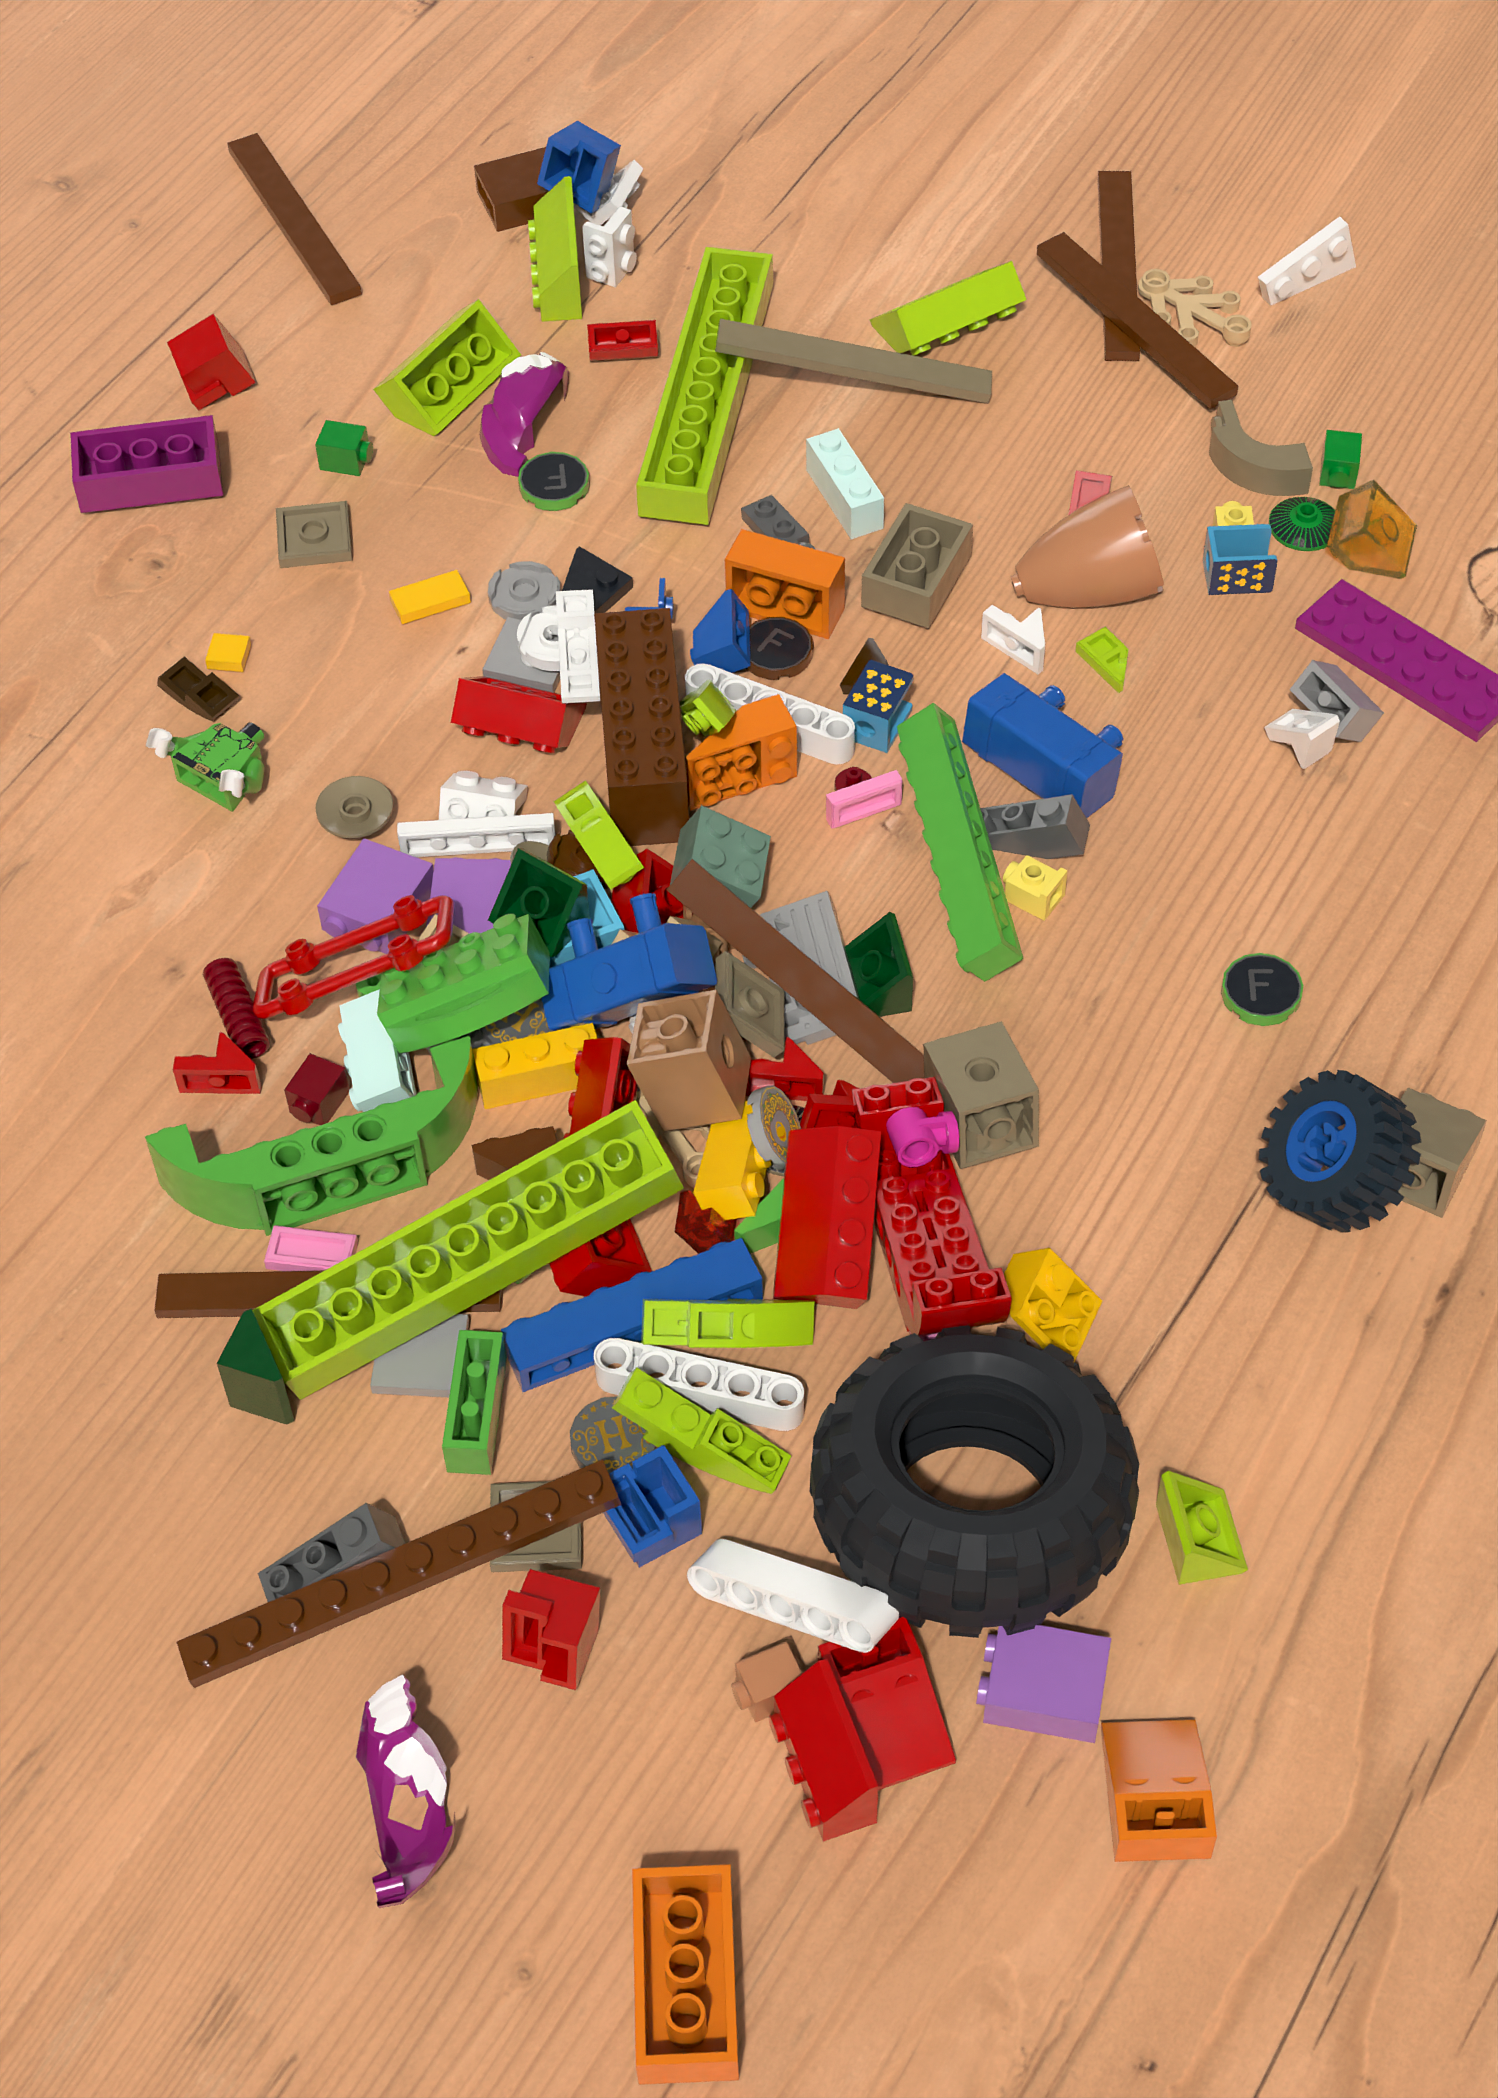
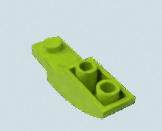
(706, 709)
(598, 835)
(727, 1323)
(700, 1439)

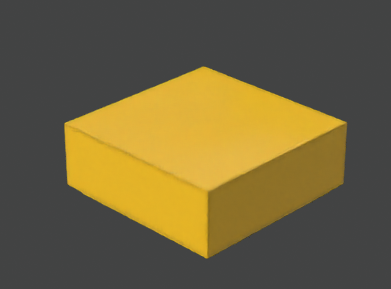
(228, 652)

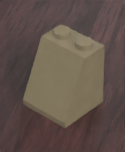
(1446, 1150)

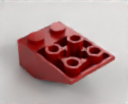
(892, 1705)

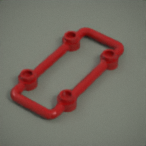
(402, 955)

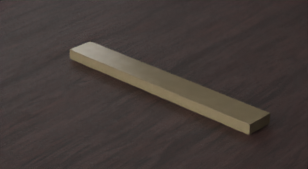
(853, 361)

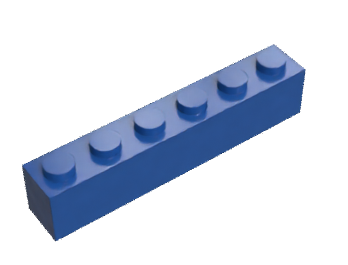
(568, 1333)

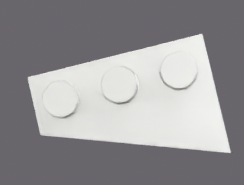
(1310, 264)

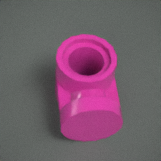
(919, 1137)

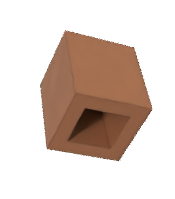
(762, 1678)

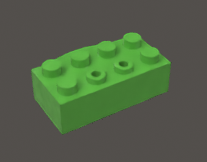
(465, 985)

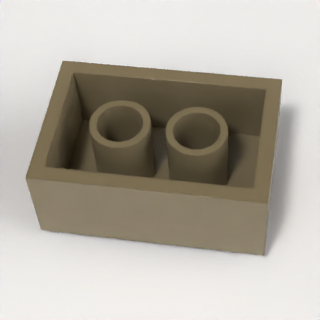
(916, 565)

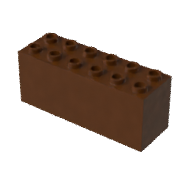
(642, 725)

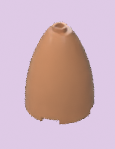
(1092, 557)

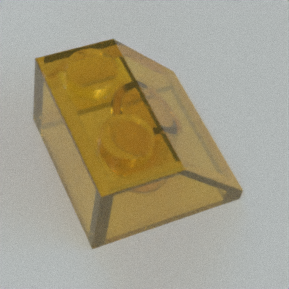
(1372, 532)

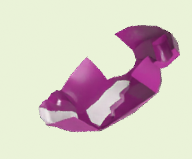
(516, 401)
(401, 1753)

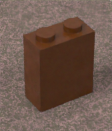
(510, 188)

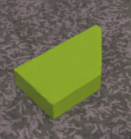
(1106, 656)

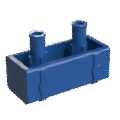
(1041, 744)
(612, 980)

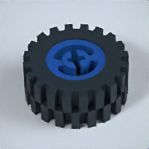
(1364, 1158)

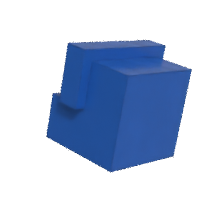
(583, 156)
(656, 1507)

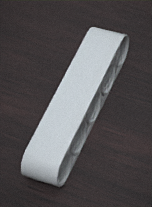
(819, 729)
(721, 1378)
(793, 1595)

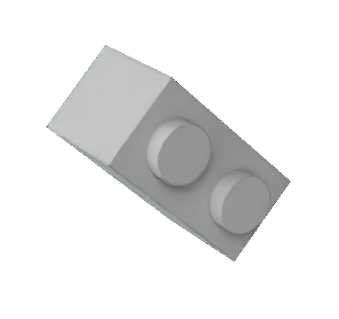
(1329, 690)

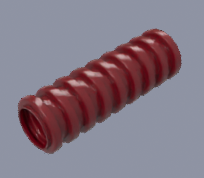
(235, 1007)

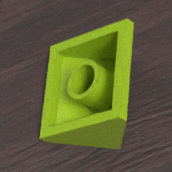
(1198, 1529)

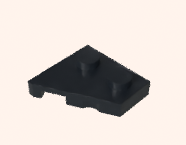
(595, 574)

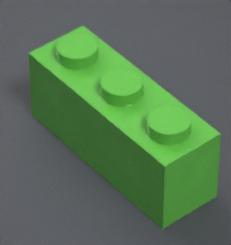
(474, 1402)

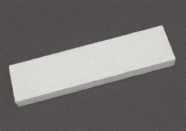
(473, 834)

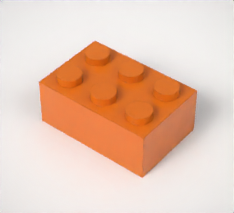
(787, 581)

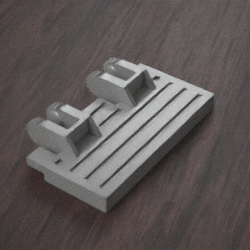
(814, 930)

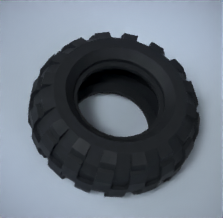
(956, 1561)

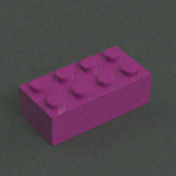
(146, 464)

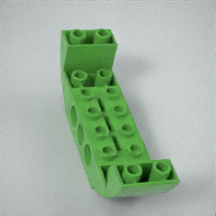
(328, 1165)

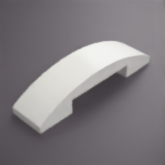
(577, 646)

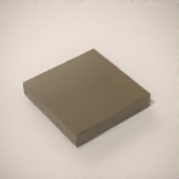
(313, 534)
(752, 1003)
(553, 1552)

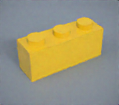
(530, 1066)
(731, 1170)

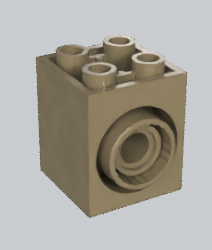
(986, 1091)

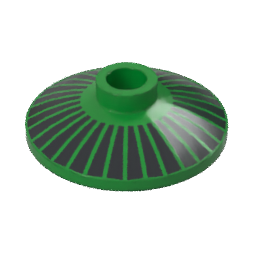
(1302, 523)

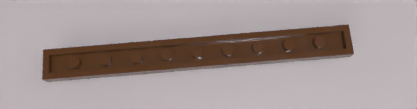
(397, 1573)

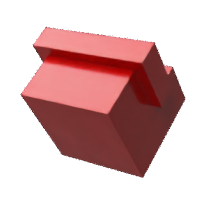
(210, 362)
(551, 1626)

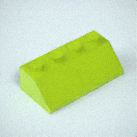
(555, 255)
(950, 309)
(448, 370)

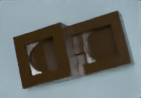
(197, 692)

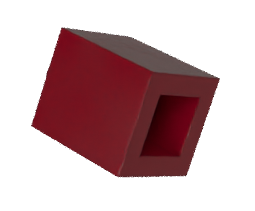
(316, 1090)

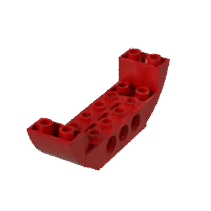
(927, 1224)

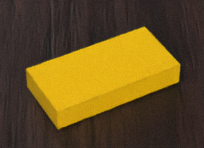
(429, 596)

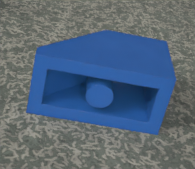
(723, 635)

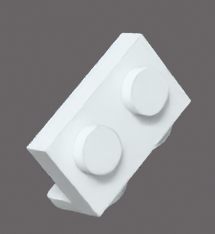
(622, 187)
(610, 248)
(476, 797)

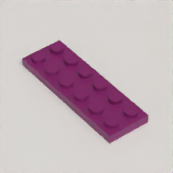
(1404, 658)

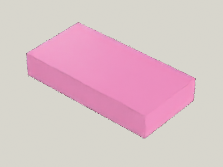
(864, 799)
(307, 1249)

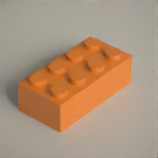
(684, 1975)

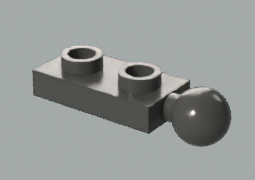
(773, 520)

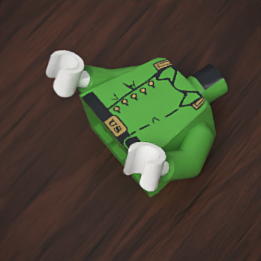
(216, 761)

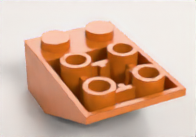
(745, 755)
(1158, 1791)

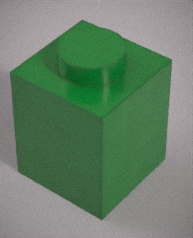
(343, 448)
(1340, 459)

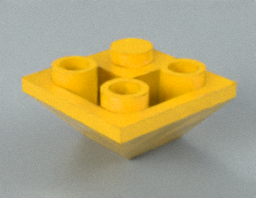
(1050, 1300)

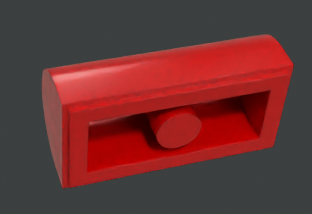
(622, 340)

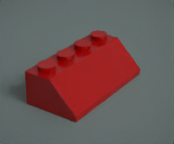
(827, 1216)

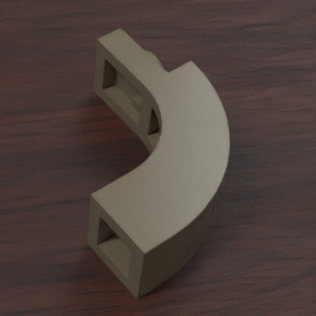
(1256, 465)

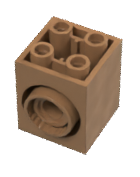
(689, 1060)

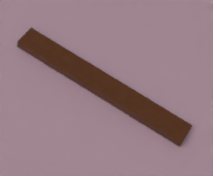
(294, 219)
(1117, 253)
(1137, 320)
(797, 974)
(235, 1292)

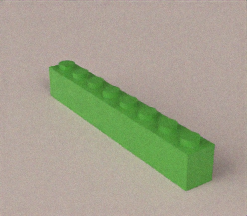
(958, 844)

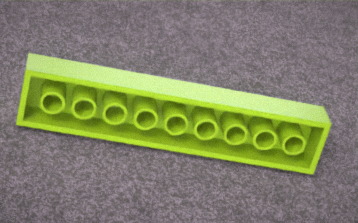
(703, 390)
(466, 1250)

